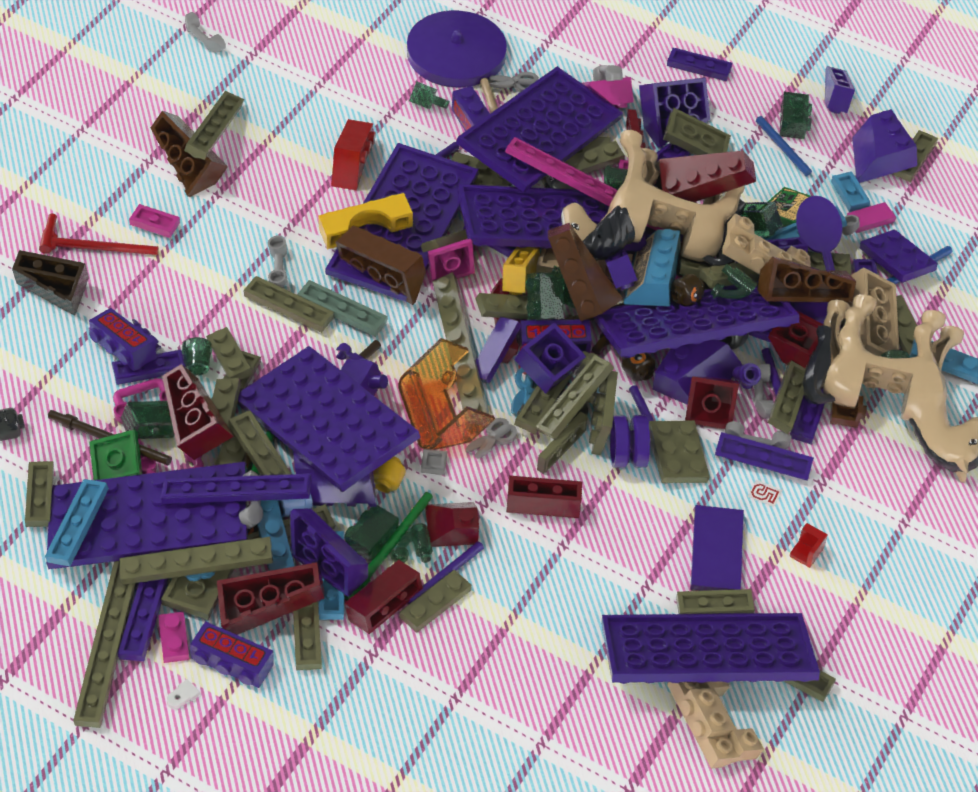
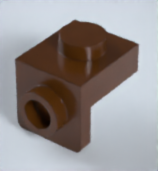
(848, 416)

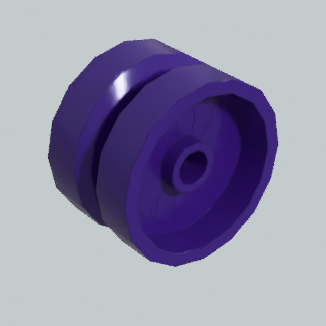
(630, 441)

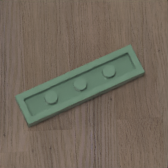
(345, 308)

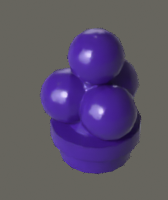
(747, 375)

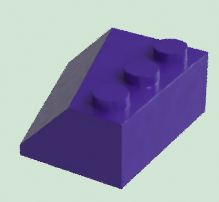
(317, 542)

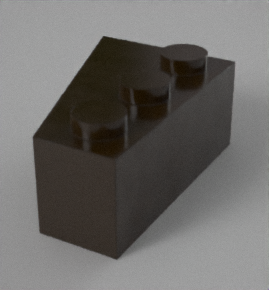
(52, 278)

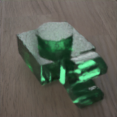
(425, 96)

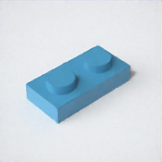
(850, 191)

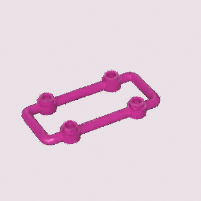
(148, 465)

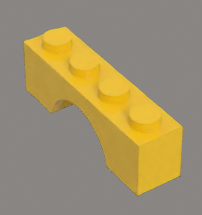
(388, 212)

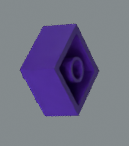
(550, 358)

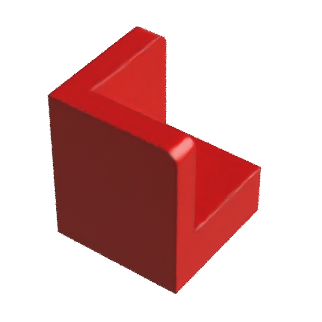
(809, 545)

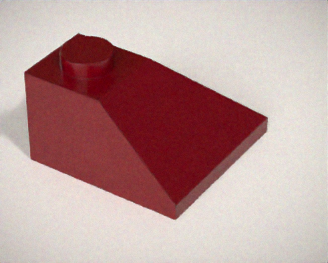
(796, 341)
(711, 401)
(452, 524)

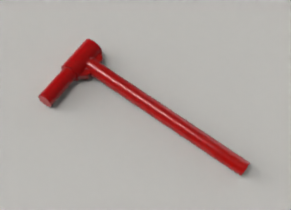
(50, 241)

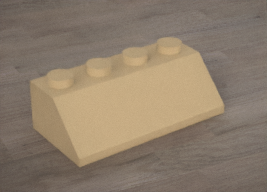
(880, 328)

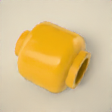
(389, 475)

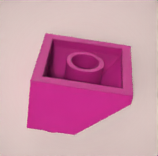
(615, 92)
(452, 258)

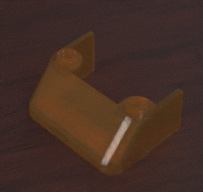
(428, 402)

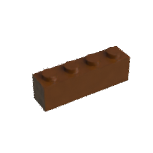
(193, 172)
(383, 261)
(586, 282)
(800, 283)

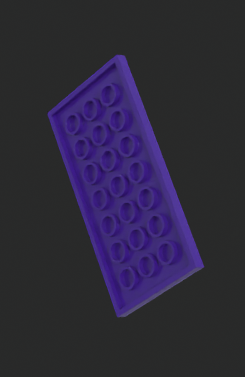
(551, 115)
(432, 194)
(522, 219)
(653, 328)
(327, 418)
(137, 522)
(708, 648)

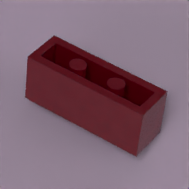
(544, 496)
(383, 596)

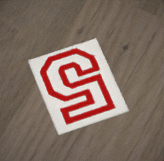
(765, 493)

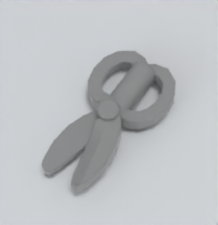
(517, 82)
(487, 443)

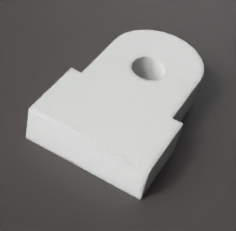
(186, 692)

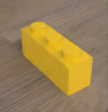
(517, 266)

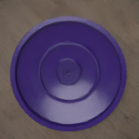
(456, 48)

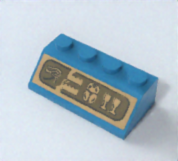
(655, 269)

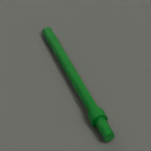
(394, 539)

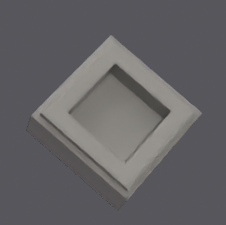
(433, 462)

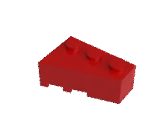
(351, 154)

